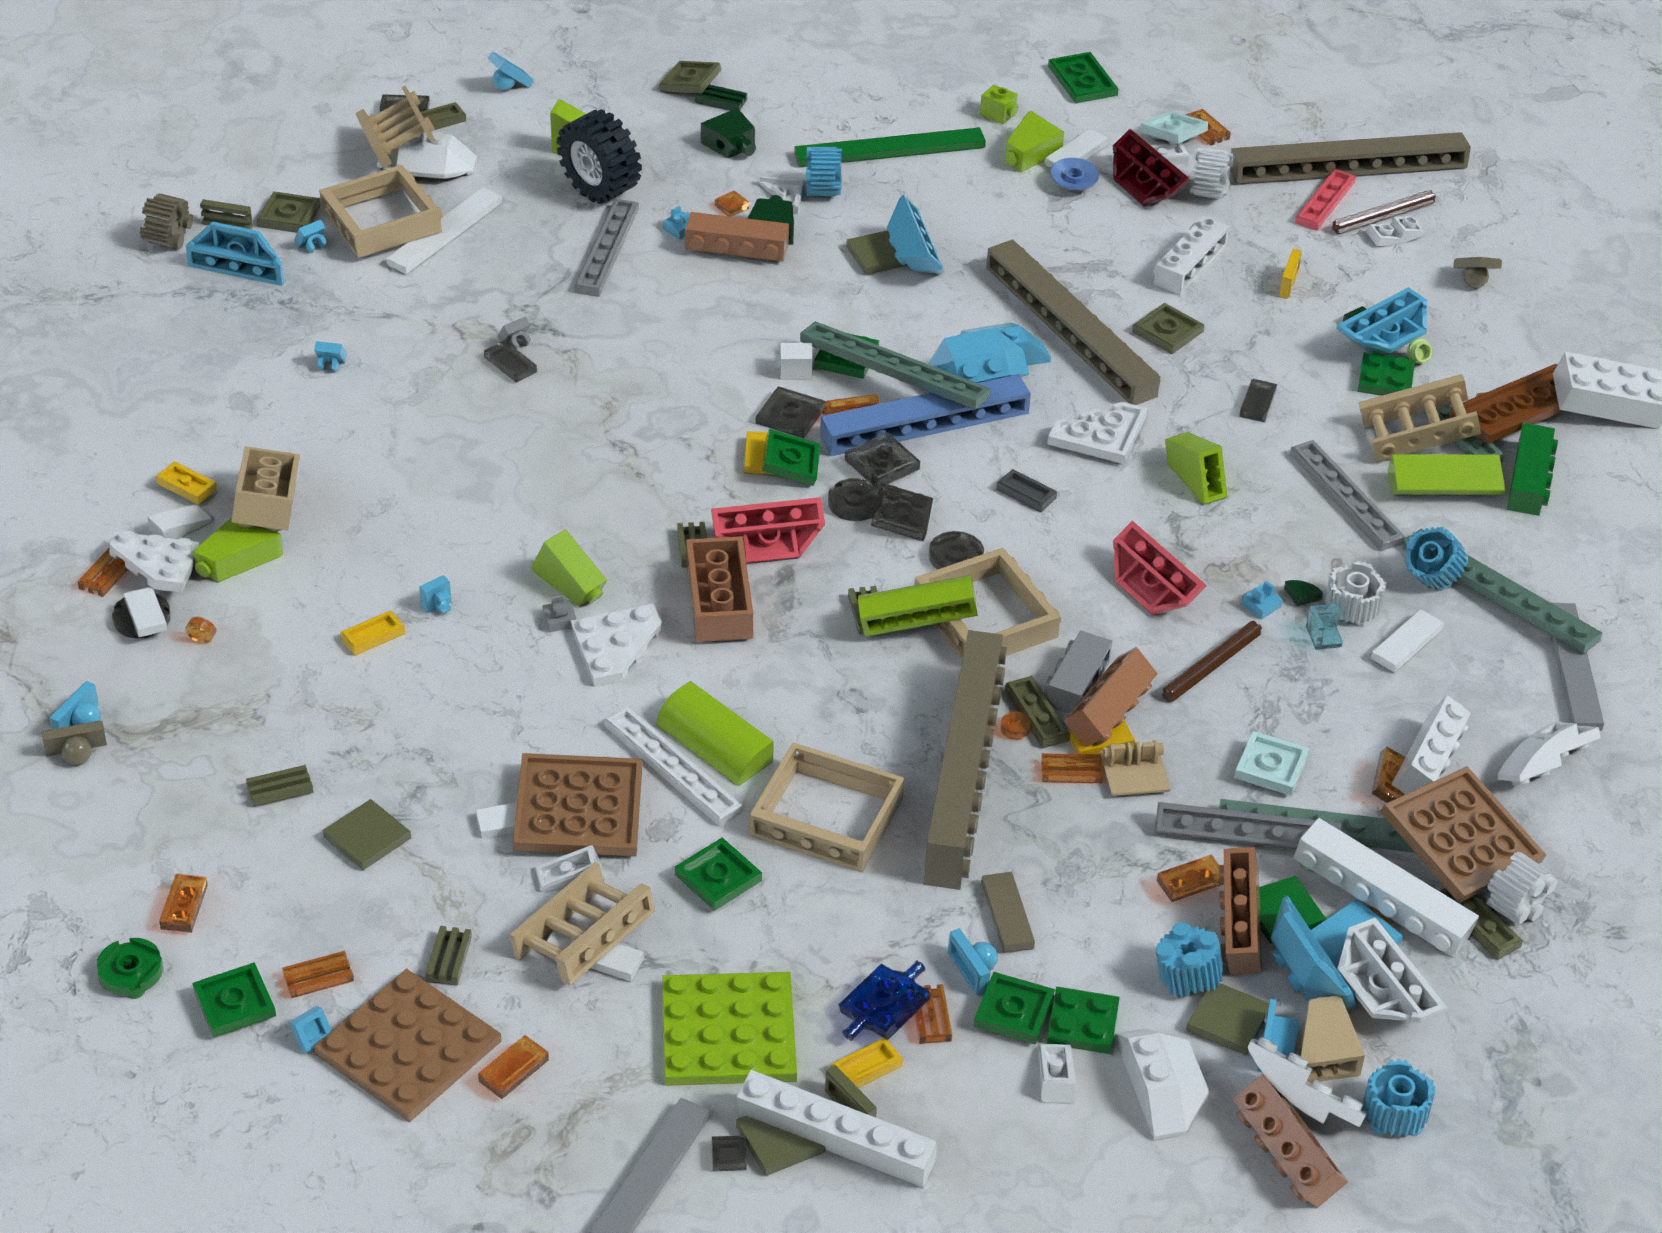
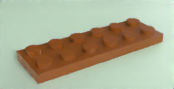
(1517, 402)

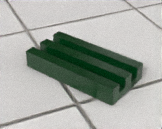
(721, 97)

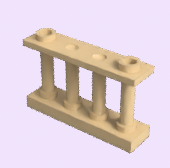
(395, 126)
(1414, 401)
(597, 940)

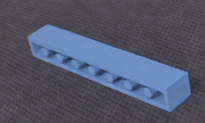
(922, 416)

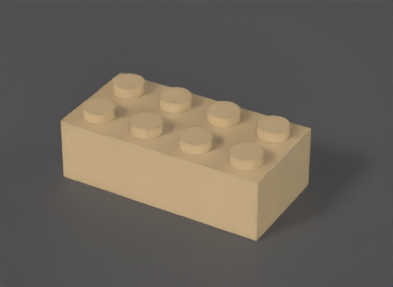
(265, 489)

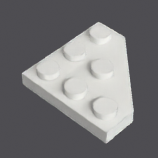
(1101, 433)
(159, 559)
(615, 641)

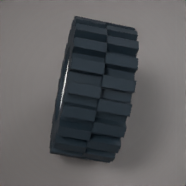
(599, 156)

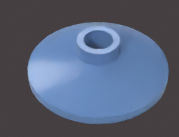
(1074, 174)

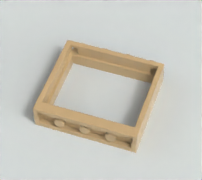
(387, 234)
(1015, 638)
(815, 840)

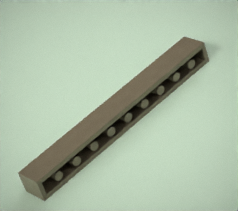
(1350, 156)
(1073, 323)

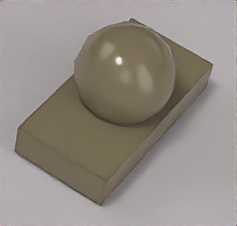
(1476, 268)
(74, 741)

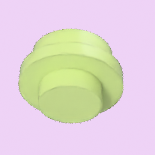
(1419, 351)

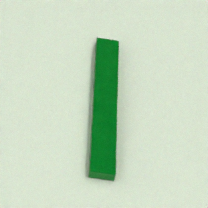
(901, 145)

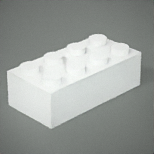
(1609, 389)

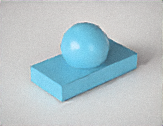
(508, 73)
(78, 708)
(972, 960)

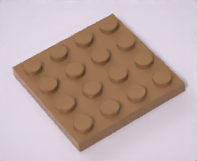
(578, 804)
(1460, 832)
(407, 1044)

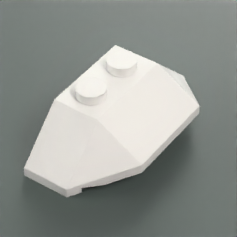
(436, 159)
(1385, 977)
(1164, 1080)

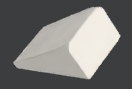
(178, 522)
(563, 870)
(1056, 1073)

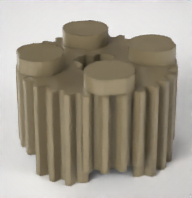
(166, 220)

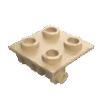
(1135, 769)

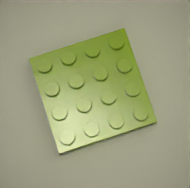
(727, 1026)

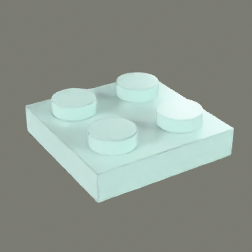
(1174, 127)
(1272, 763)

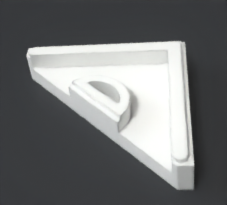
(786, 188)

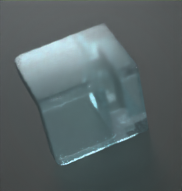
(1322, 626)

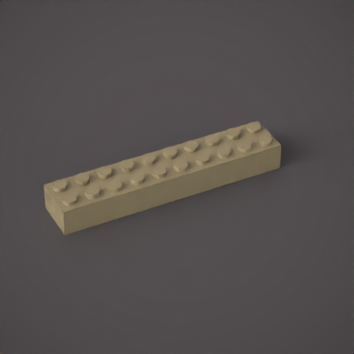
(963, 761)

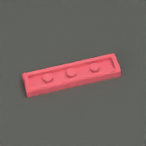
(1325, 199)

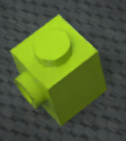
(998, 104)

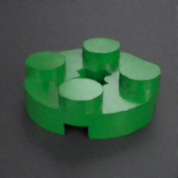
(133, 981)

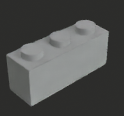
(1078, 671)

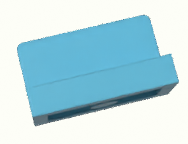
(1280, 1031)

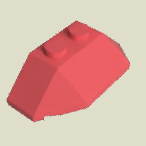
(773, 528)
(1152, 572)

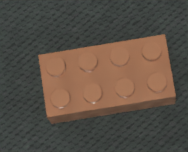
(719, 589)

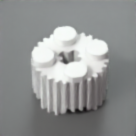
(1211, 173)
(1357, 592)
(1521, 889)

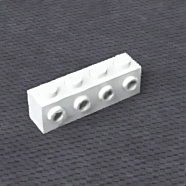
(1190, 255)
(1433, 746)

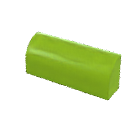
(1445, 474)
(917, 605)
(715, 733)

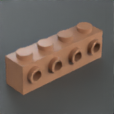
(737, 236)
(1111, 698)
(1242, 911)
(1289, 1141)

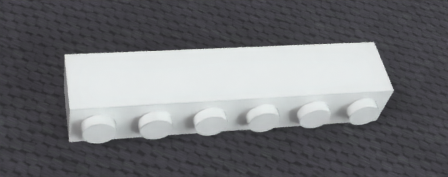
(1386, 887)
(838, 1128)

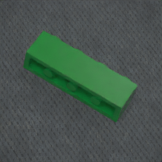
(1532, 469)

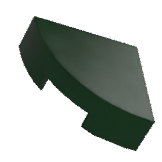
(1302, 592)

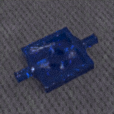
(884, 1001)

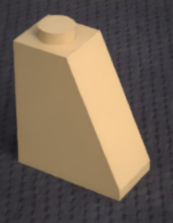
(1330, 1041)

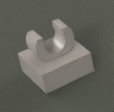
(515, 330)
(558, 614)

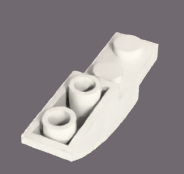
(1544, 751)
(1290, 1078)

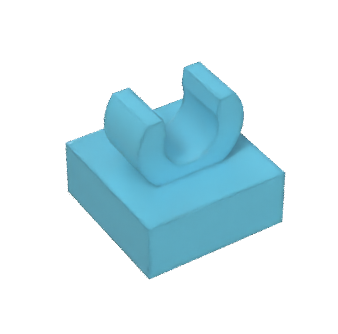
(676, 223)
(311, 233)
(330, 352)
(436, 595)
(1262, 600)
(310, 1028)

